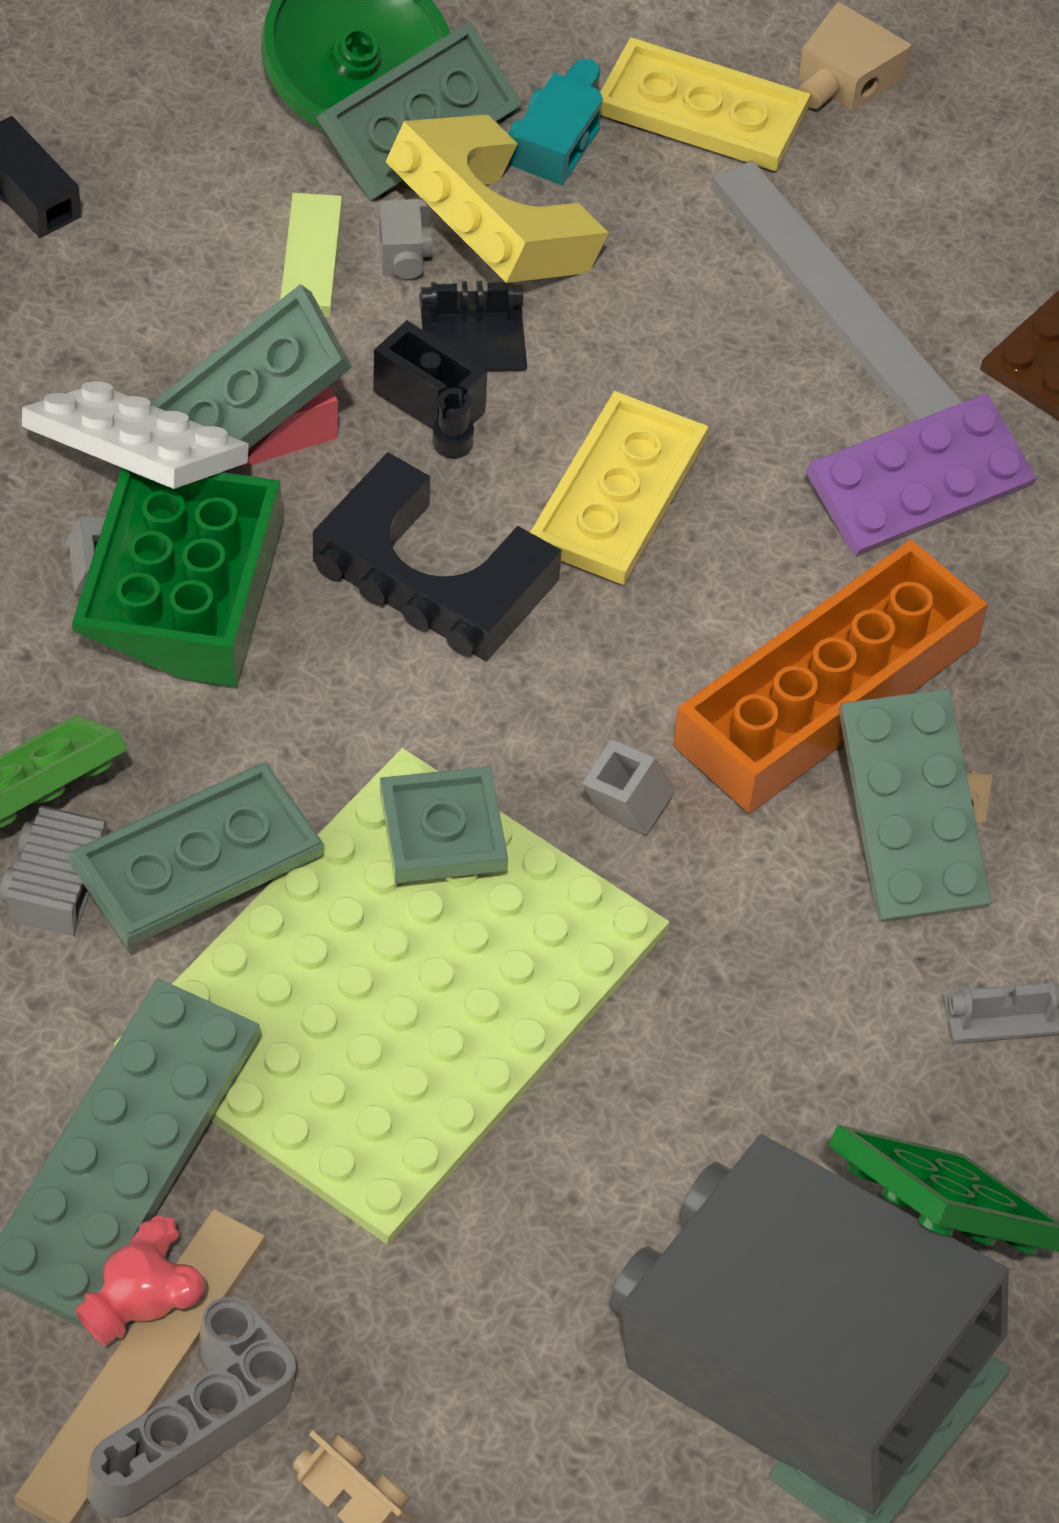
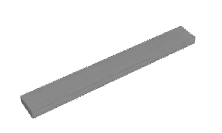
(833, 292)

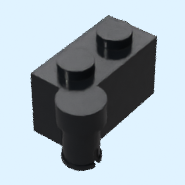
(432, 386)

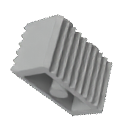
(44, 886)

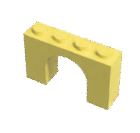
(448, 168)

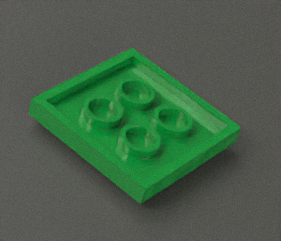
(947, 1190)

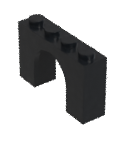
(35, 182)
(467, 609)

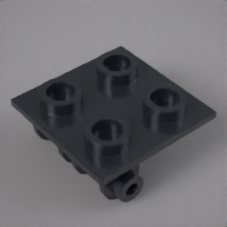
(478, 322)

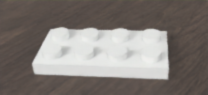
(135, 434)

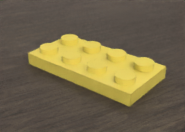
(703, 103)
(620, 486)

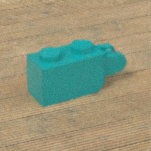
(559, 123)

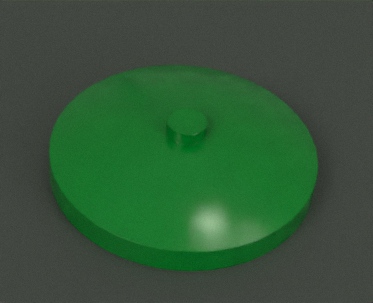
(335, 47)

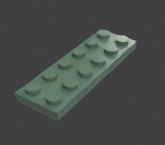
(122, 1147)

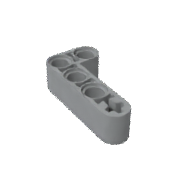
(134, 1469)

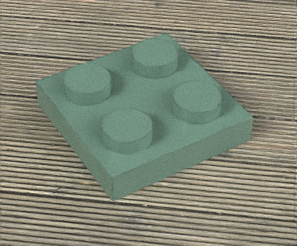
(443, 824)

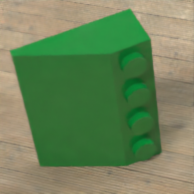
(182, 572)

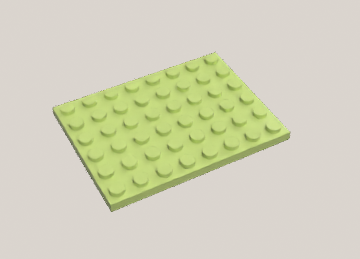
(407, 1007)

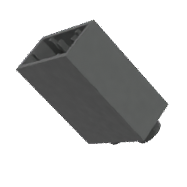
(812, 1319)

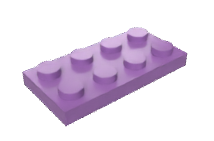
(920, 474)

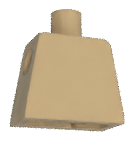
(851, 59)

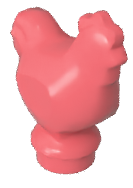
(140, 1284)

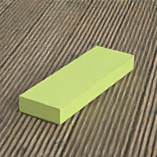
(312, 246)

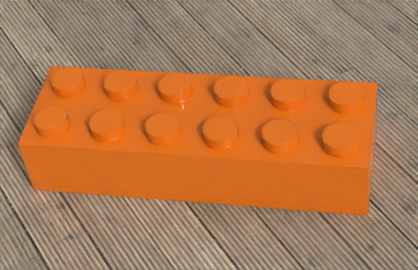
(866, 642)

